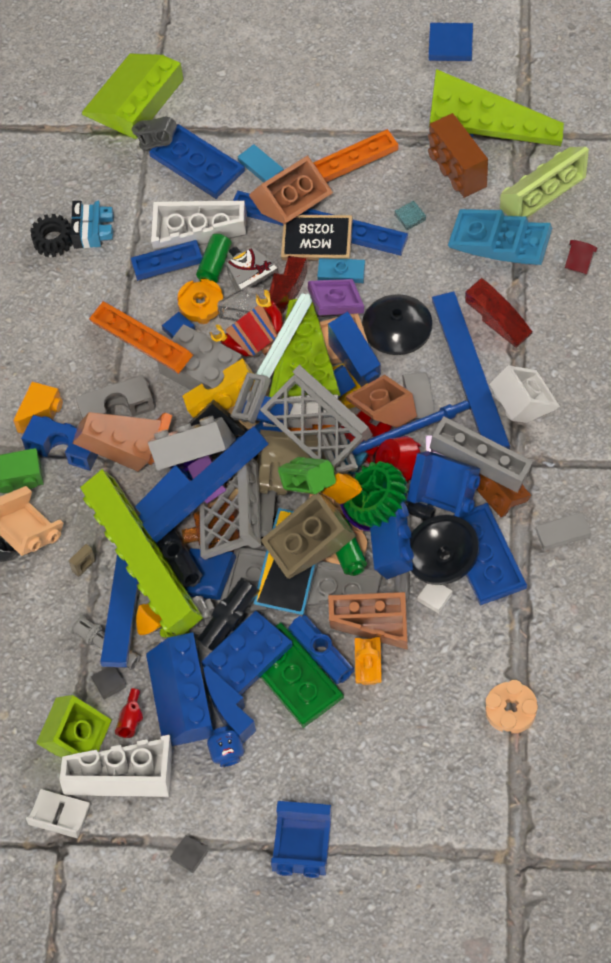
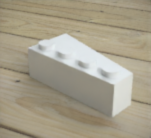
(196, 220)
(121, 771)

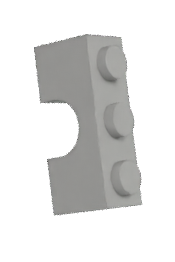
(129, 393)

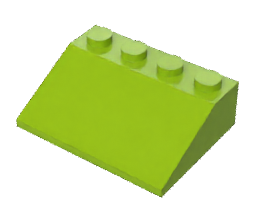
(135, 92)

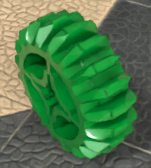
(380, 495)

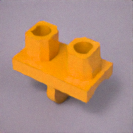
(368, 661)

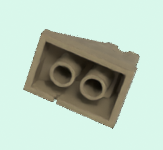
(277, 453)

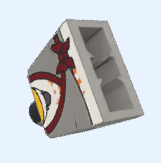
(249, 269)

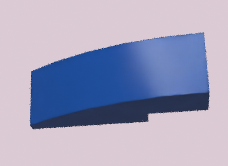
(229, 705)

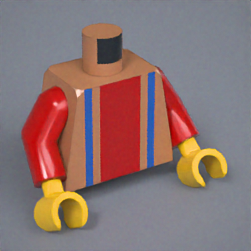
(254, 331)

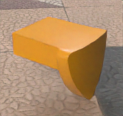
(344, 488)
(147, 620)

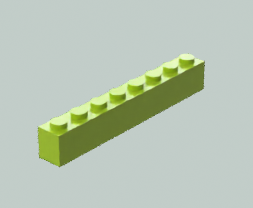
(141, 554)

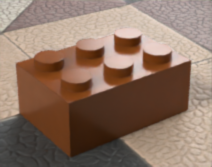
(458, 155)

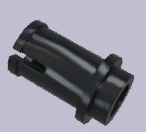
(421, 510)

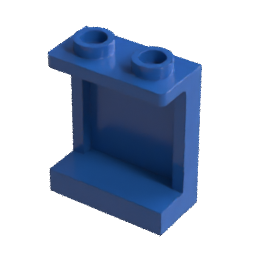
(444, 483)
(301, 839)

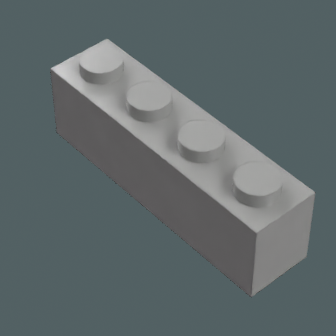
(476, 450)

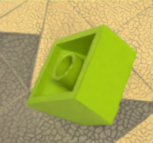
(73, 727)

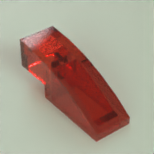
(287, 285)
(497, 312)

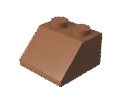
(385, 401)

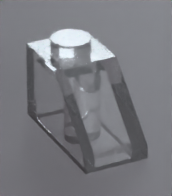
(239, 303)

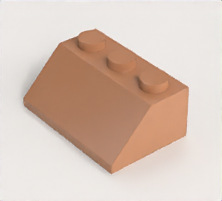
(291, 191)

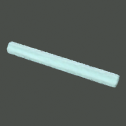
(285, 335)

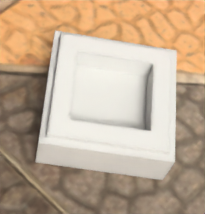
(434, 596)

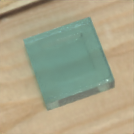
(410, 215)

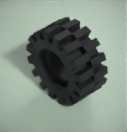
(48, 225)

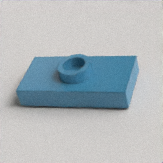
(341, 269)

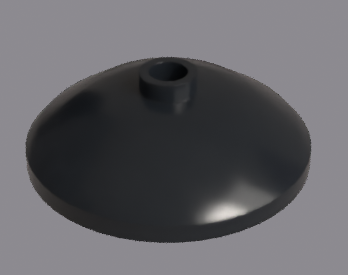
(401, 333)
(443, 537)

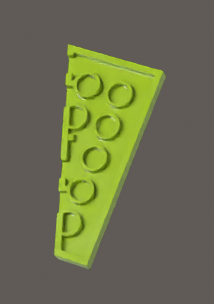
(491, 114)
(307, 350)

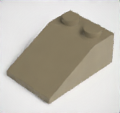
(308, 535)

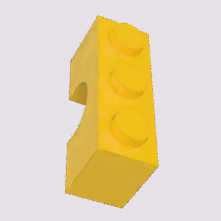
(224, 394)

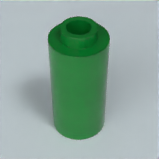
(214, 258)
(351, 557)

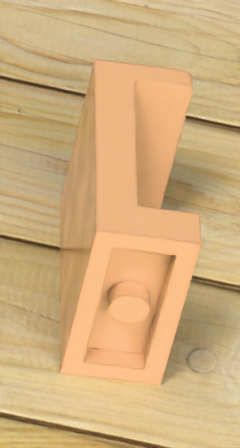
(24, 525)

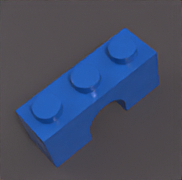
(45, 434)

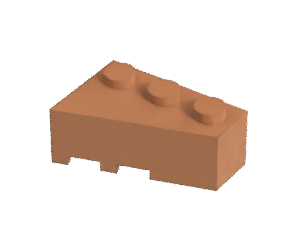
(117, 438)
(371, 616)

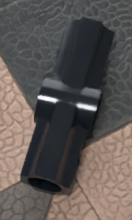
(180, 559)
(228, 614)

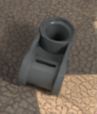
(155, 132)

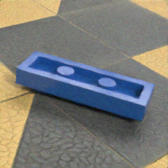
(166, 260)

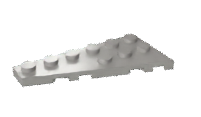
(327, 579)

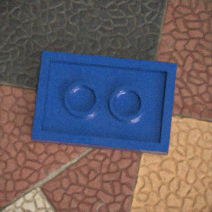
(248, 652)

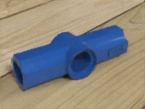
(330, 660)

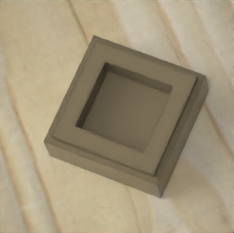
(82, 560)

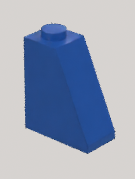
(353, 349)
(163, 491)

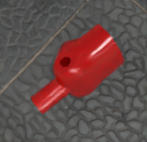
(129, 716)

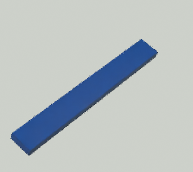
(362, 233)
(469, 368)

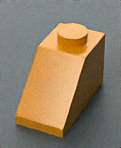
(38, 401)

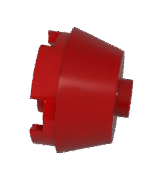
(400, 453)

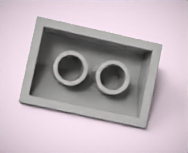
(190, 442)

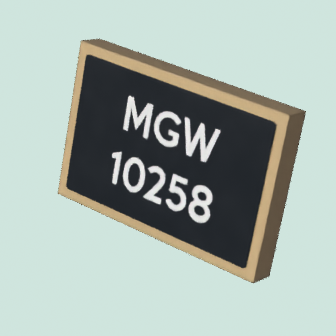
(317, 237)

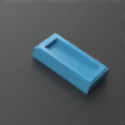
(259, 163)

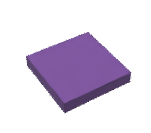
(335, 297)

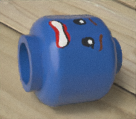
(225, 747)

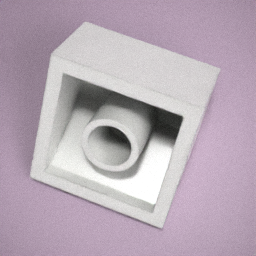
(523, 394)

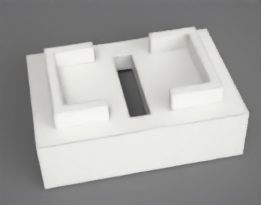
(47, 807)

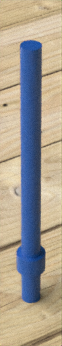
(447, 411)

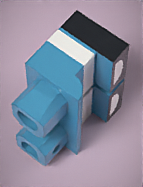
(87, 224)

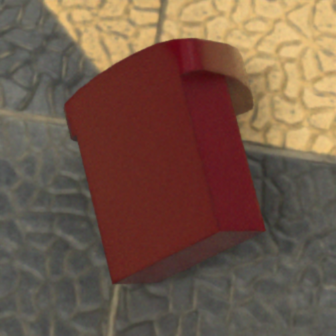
(580, 256)

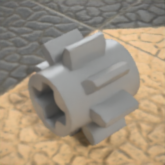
(206, 609)

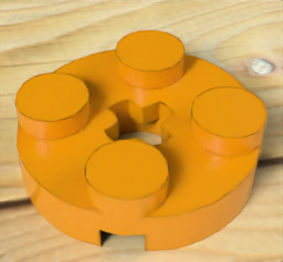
(196, 311)

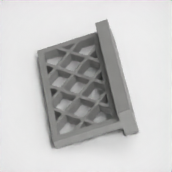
(330, 404)
(247, 521)

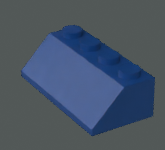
(179, 690)

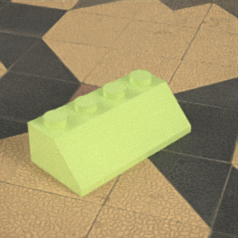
(545, 182)

